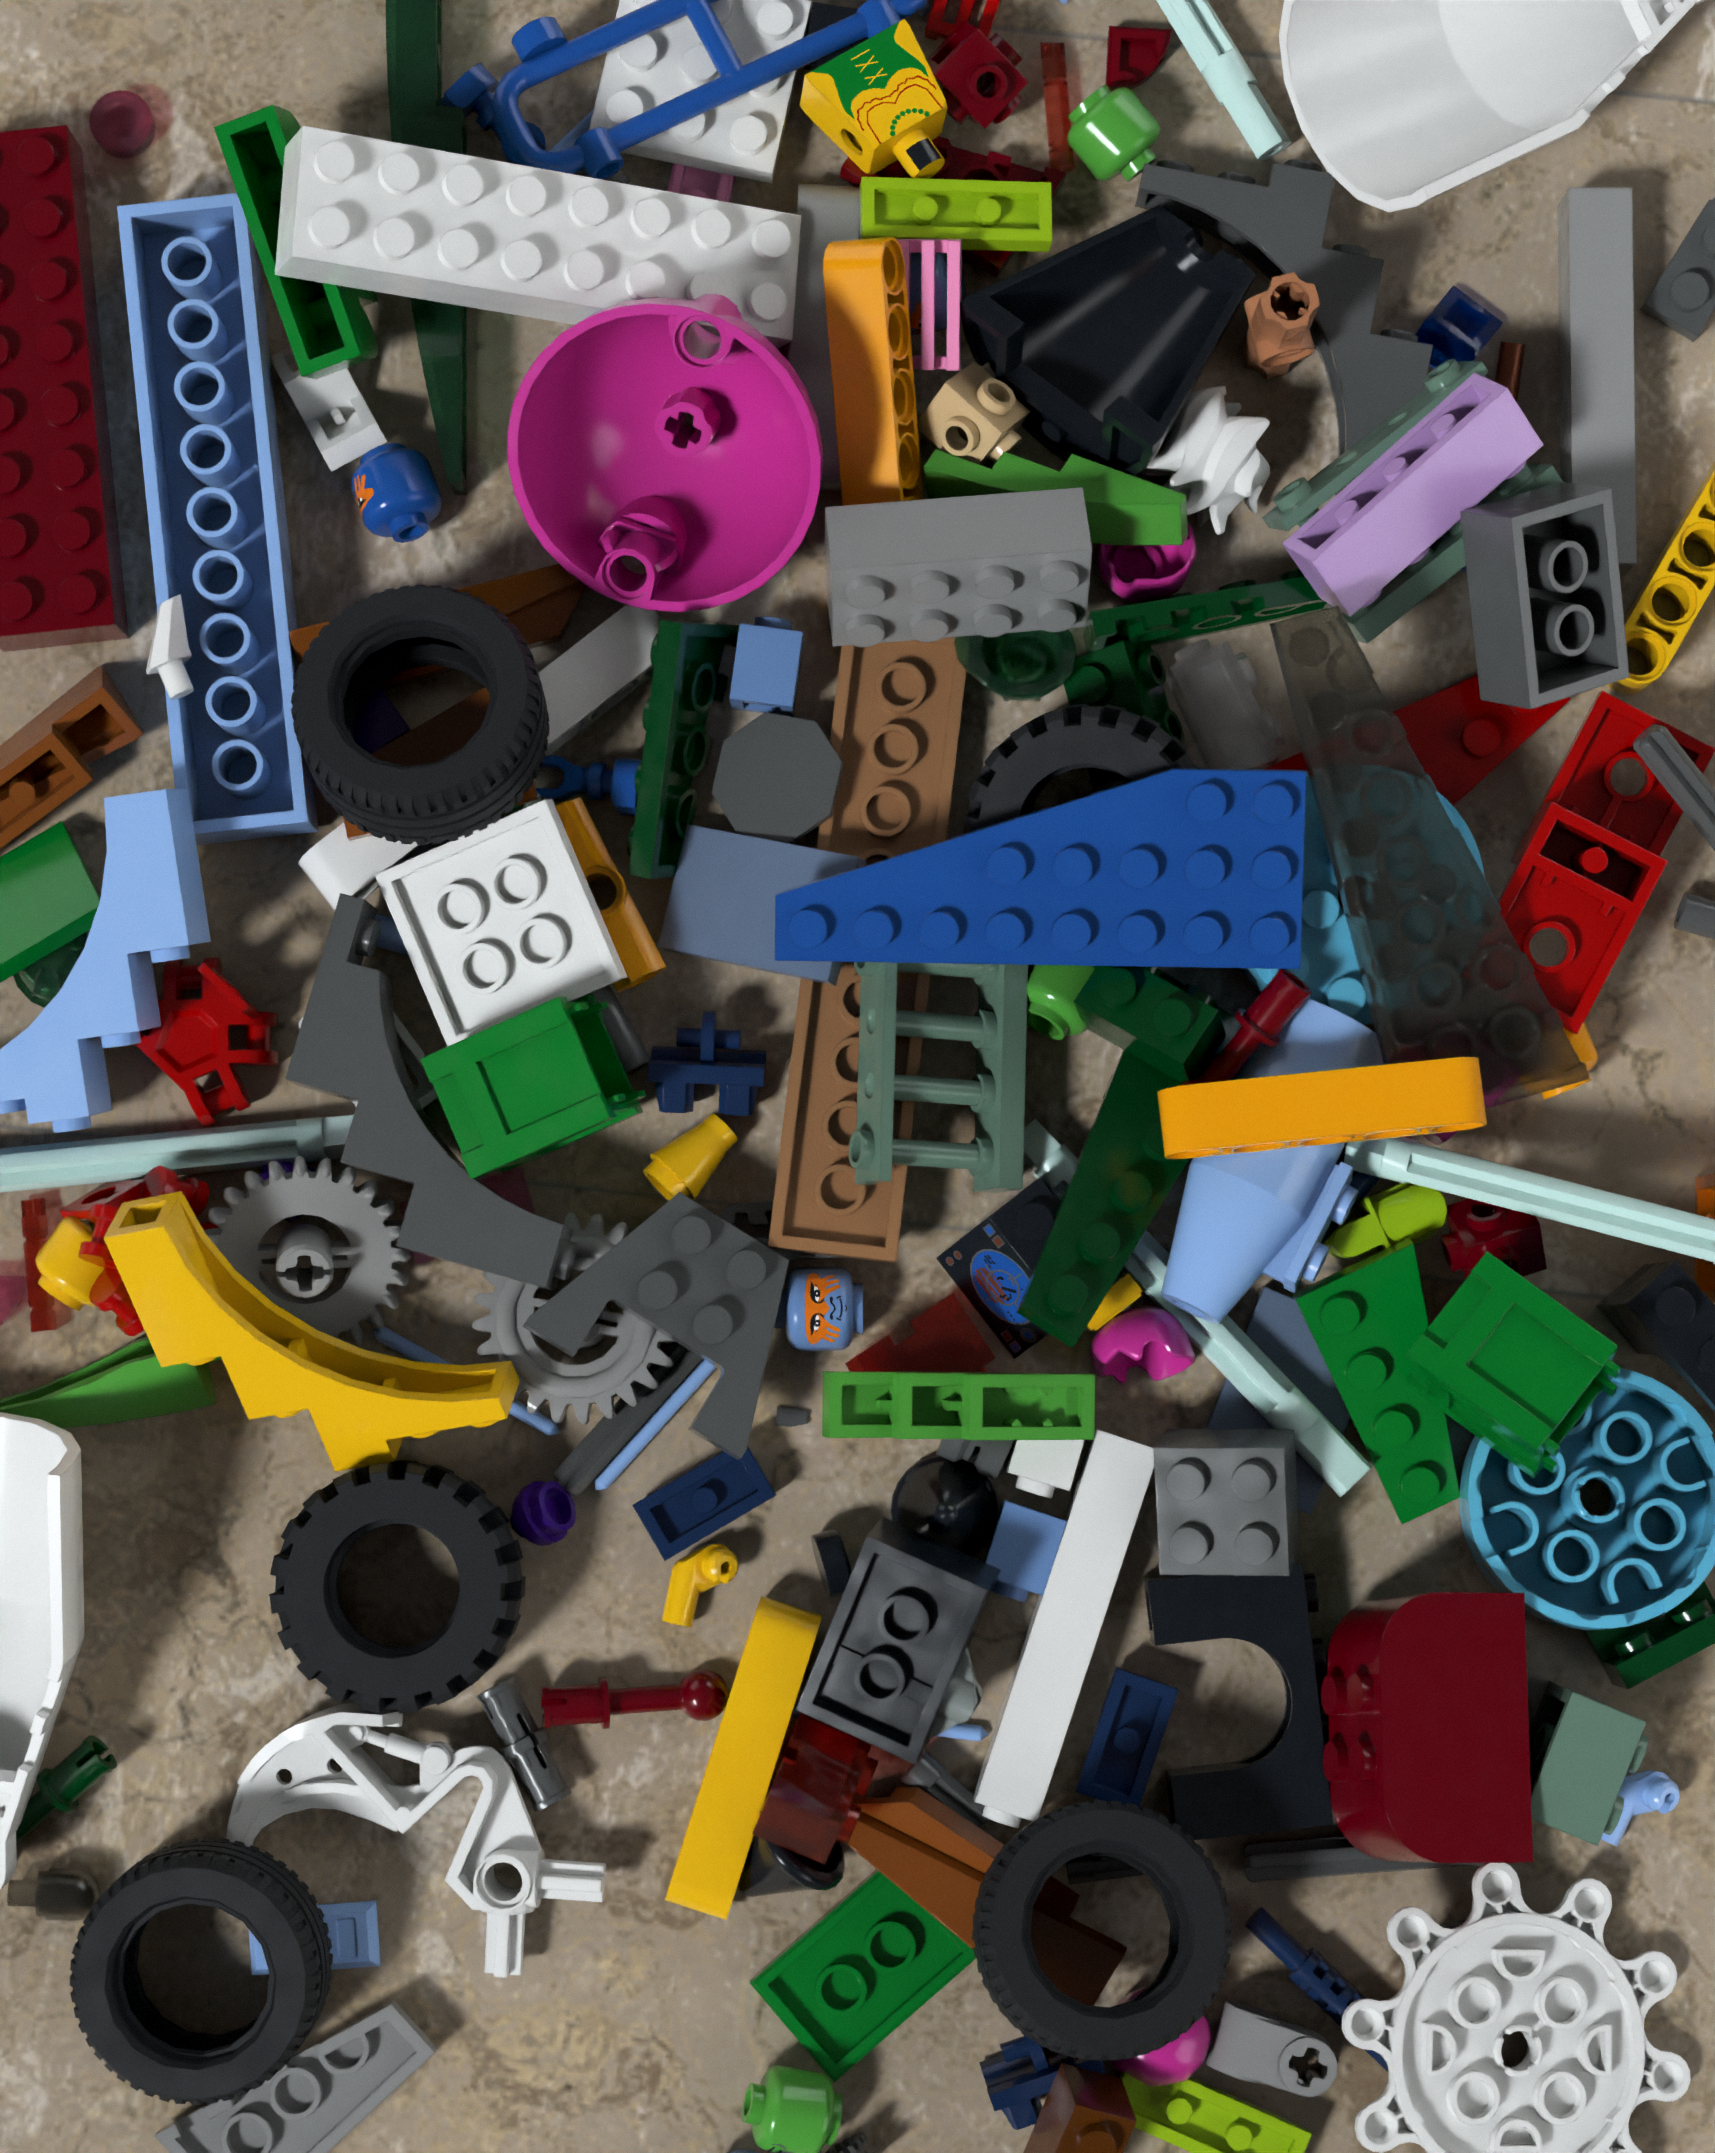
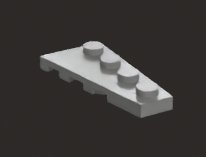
(314, 2095)

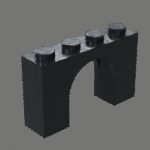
(1669, 1317)
(1284, 1780)

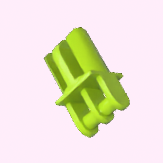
(1390, 1218)

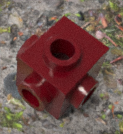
(970, 56)
(1502, 1232)

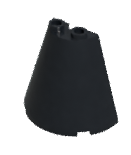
(1109, 335)

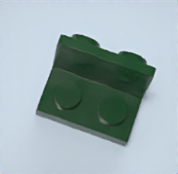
(1652, 1646)

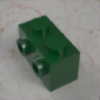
(1152, 1018)

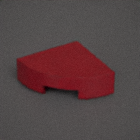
(1134, 55)

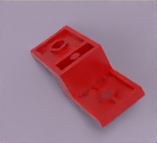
(1592, 856)

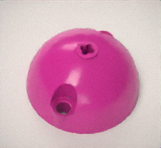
(607, 447)

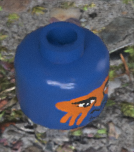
(396, 492)

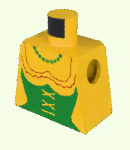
(880, 103)

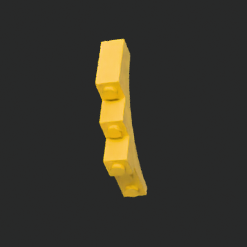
(279, 1365)

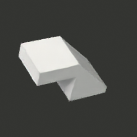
(331, 411)

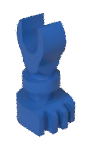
(474, 93)
(596, 782)

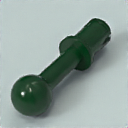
(66, 1783)

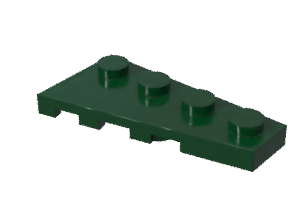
(1203, 614)
(676, 742)

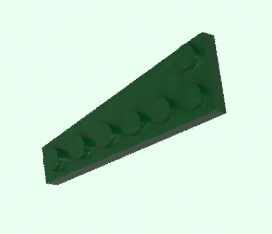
(1109, 1198)

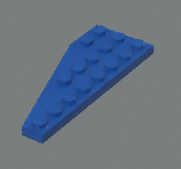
(1131, 876)

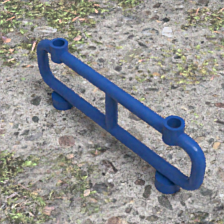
(548, 53)

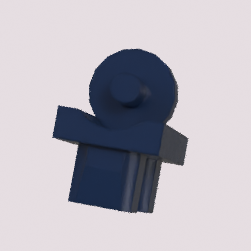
(682, 1067)
(1023, 2075)

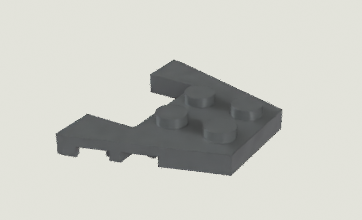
(698, 1287)

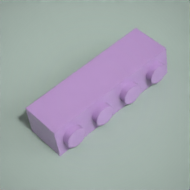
(1413, 494)

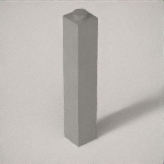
(1598, 351)

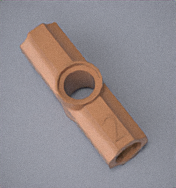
(1280, 325)

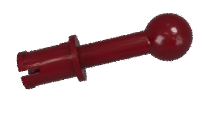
(1260, 1025)
(699, 1695)

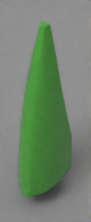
(117, 1390)

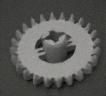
(366, 1253)
(562, 1383)

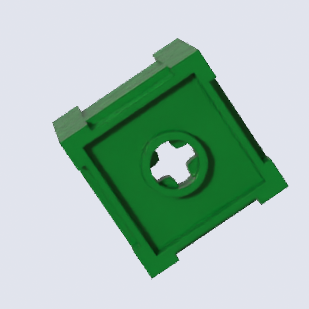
(532, 1085)
(1511, 1365)

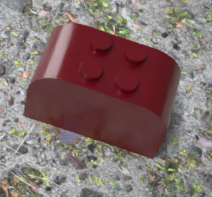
(1431, 1728)

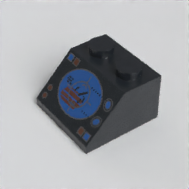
(998, 1260)

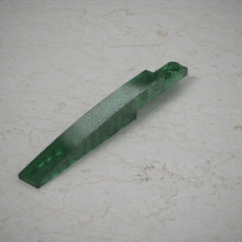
(420, 120)

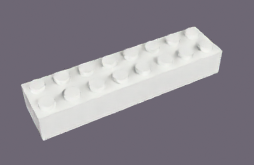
(522, 235)

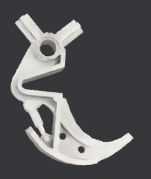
(495, 1834)

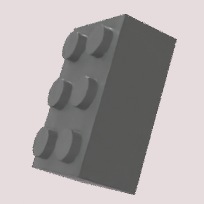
(1545, 594)

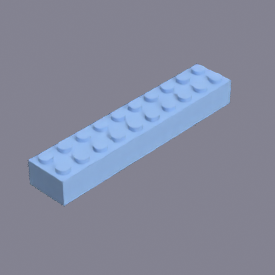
(217, 511)

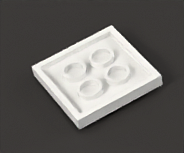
(730, 139)
(500, 922)

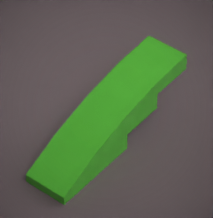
(1117, 504)
(958, 1405)

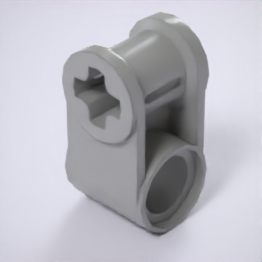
(1259, 2050)

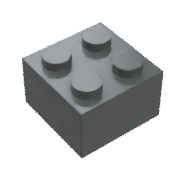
(1227, 1502)

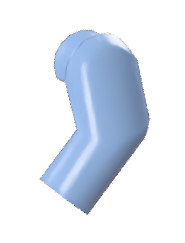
(1644, 1794)

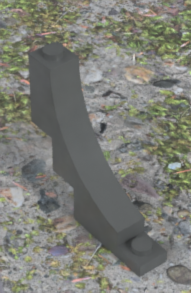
(353, 1053)

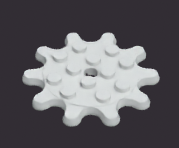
(1504, 1976)

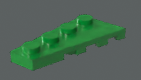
(1363, 1329)

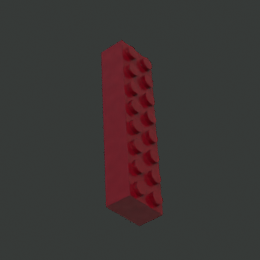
(55, 451)

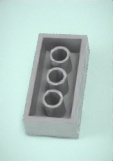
(957, 567)

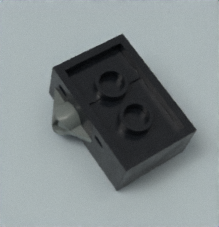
(900, 1643)

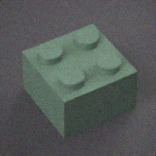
(1581, 1761)

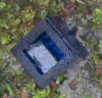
(1457, 328)

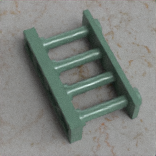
(1446, 555)
(993, 1093)

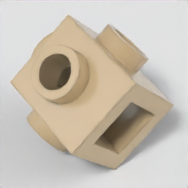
(974, 417)

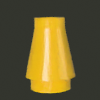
(690, 1159)

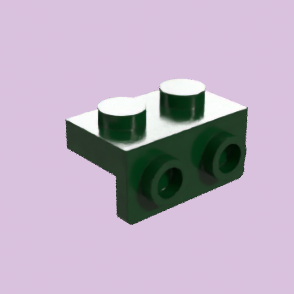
(1125, 677)

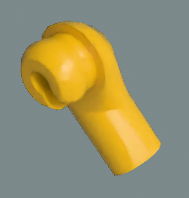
(693, 1576)

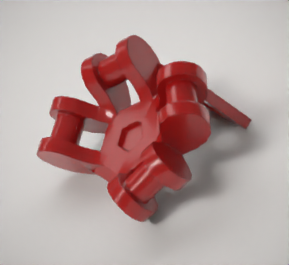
(197, 1036)
(109, 1290)

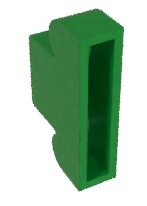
(320, 319)

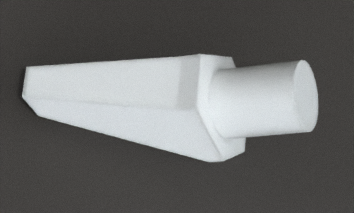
(171, 649)

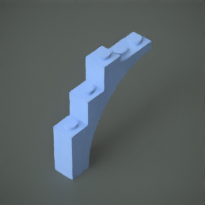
(145, 916)

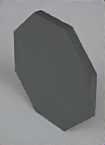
(778, 778)

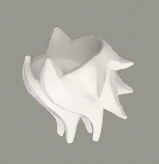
(1213, 457)

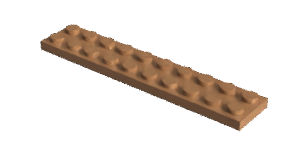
(899, 751)

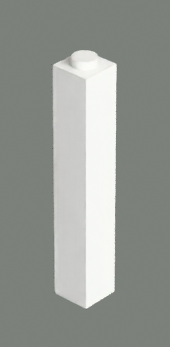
(1064, 1630)

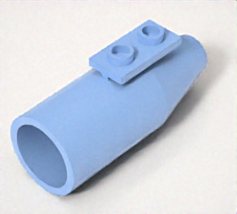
(1270, 1206)

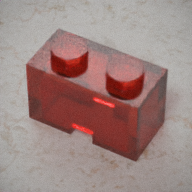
(942, 1343)
(815, 1789)

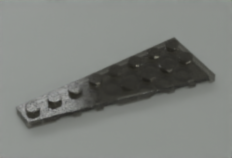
(1416, 905)

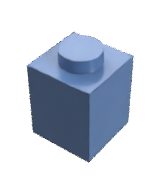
(767, 667)
(1024, 1549)

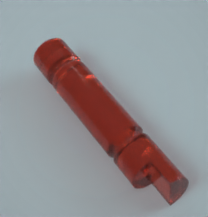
(1057, 105)
(35, 1232)

